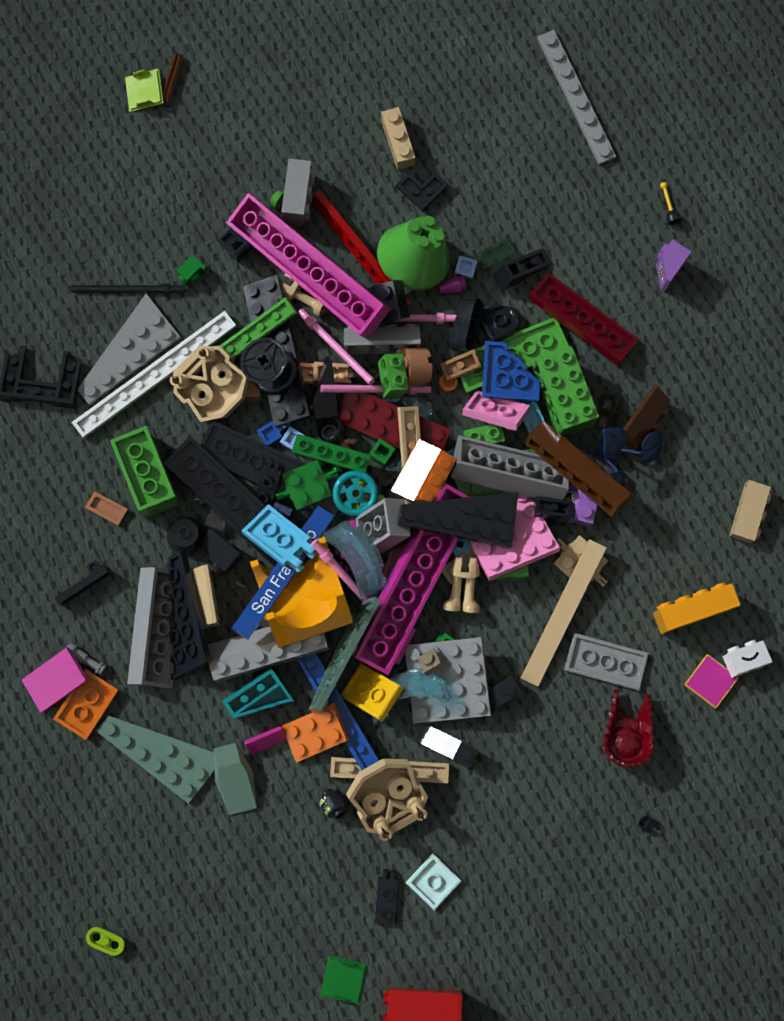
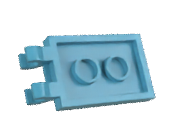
(279, 538)

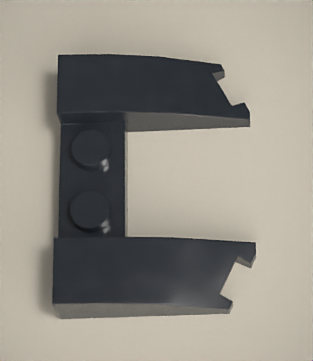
(61, 394)

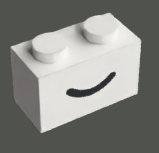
(747, 658)

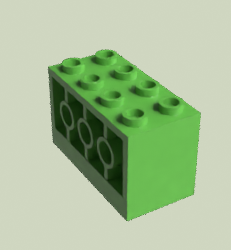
(565, 392)
(144, 472)

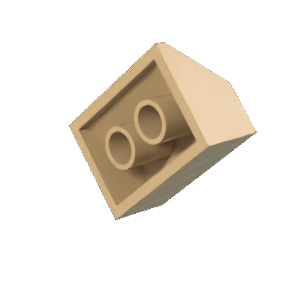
(206, 595)

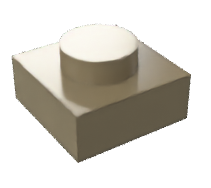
(430, 662)

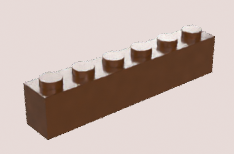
(578, 468)

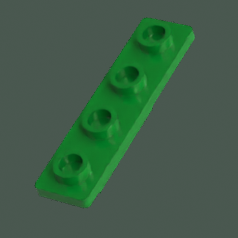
(330, 454)

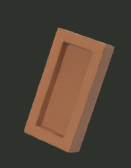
(106, 508)

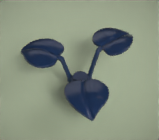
(616, 438)

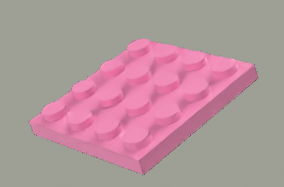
(530, 543)

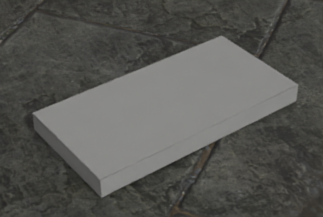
(606, 661)

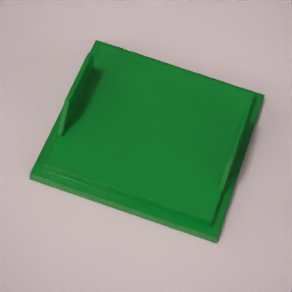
(343, 980)

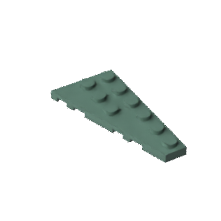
(346, 647)
(171, 761)

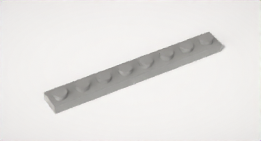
(576, 97)

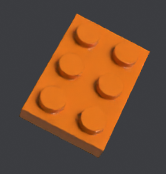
(86, 705)
(315, 733)

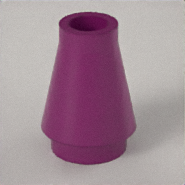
(453, 285)

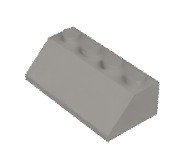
(383, 340)

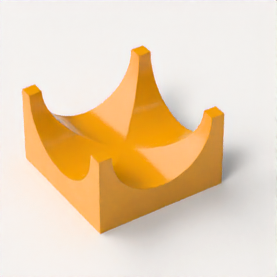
(308, 604)

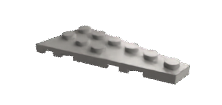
(136, 343)

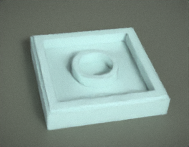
(433, 881)

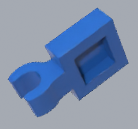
(271, 434)

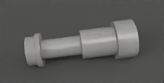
(82, 658)

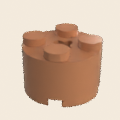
(416, 365)

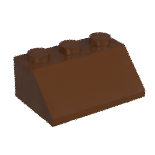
(646, 417)

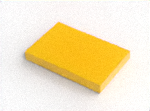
(371, 692)

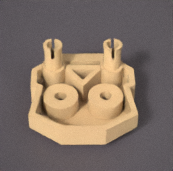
(221, 394)
(393, 806)

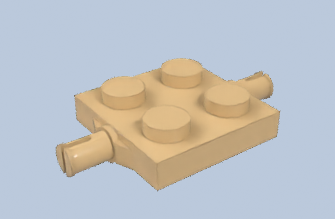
(570, 556)

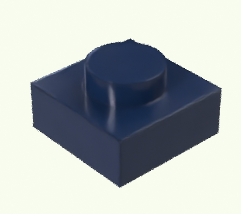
(283, 508)

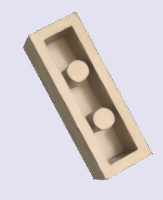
(398, 138)
(750, 512)

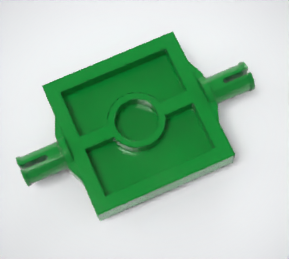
(307, 484)

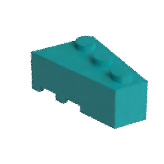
(257, 695)

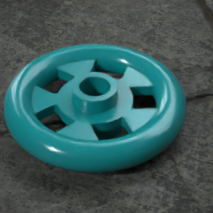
(339, 488)

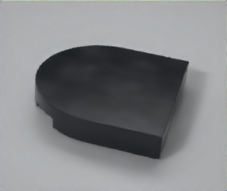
(500, 322)

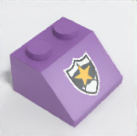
(670, 260)
(583, 507)

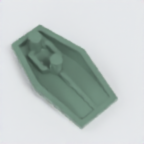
(234, 778)

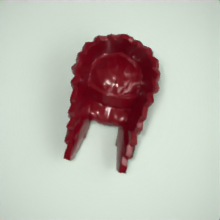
(629, 740)

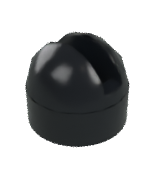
(650, 823)

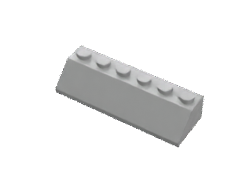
(506, 469)
(151, 631)
(242, 656)

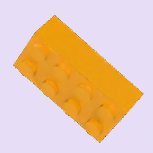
(697, 608)

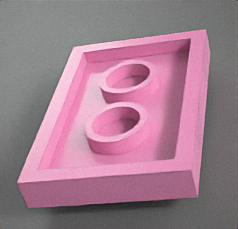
(496, 411)

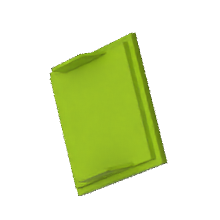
(144, 89)

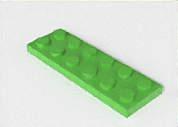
(526, 345)

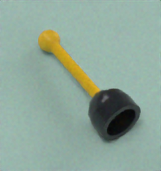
(672, 214)

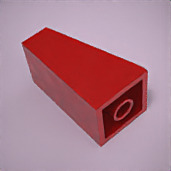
(422, 1004)

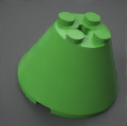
(415, 253)

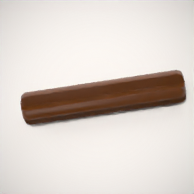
(172, 77)

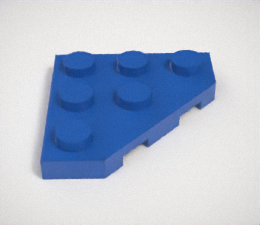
(506, 375)

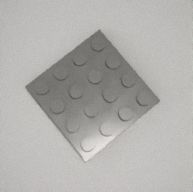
(465, 677)

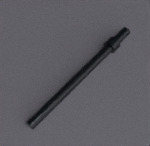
(165, 288)

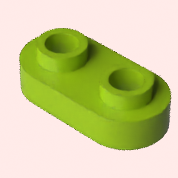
(105, 941)

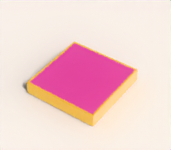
(710, 681)

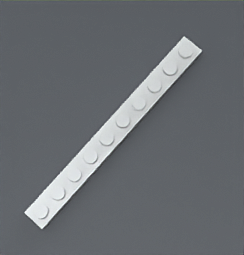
(152, 375)

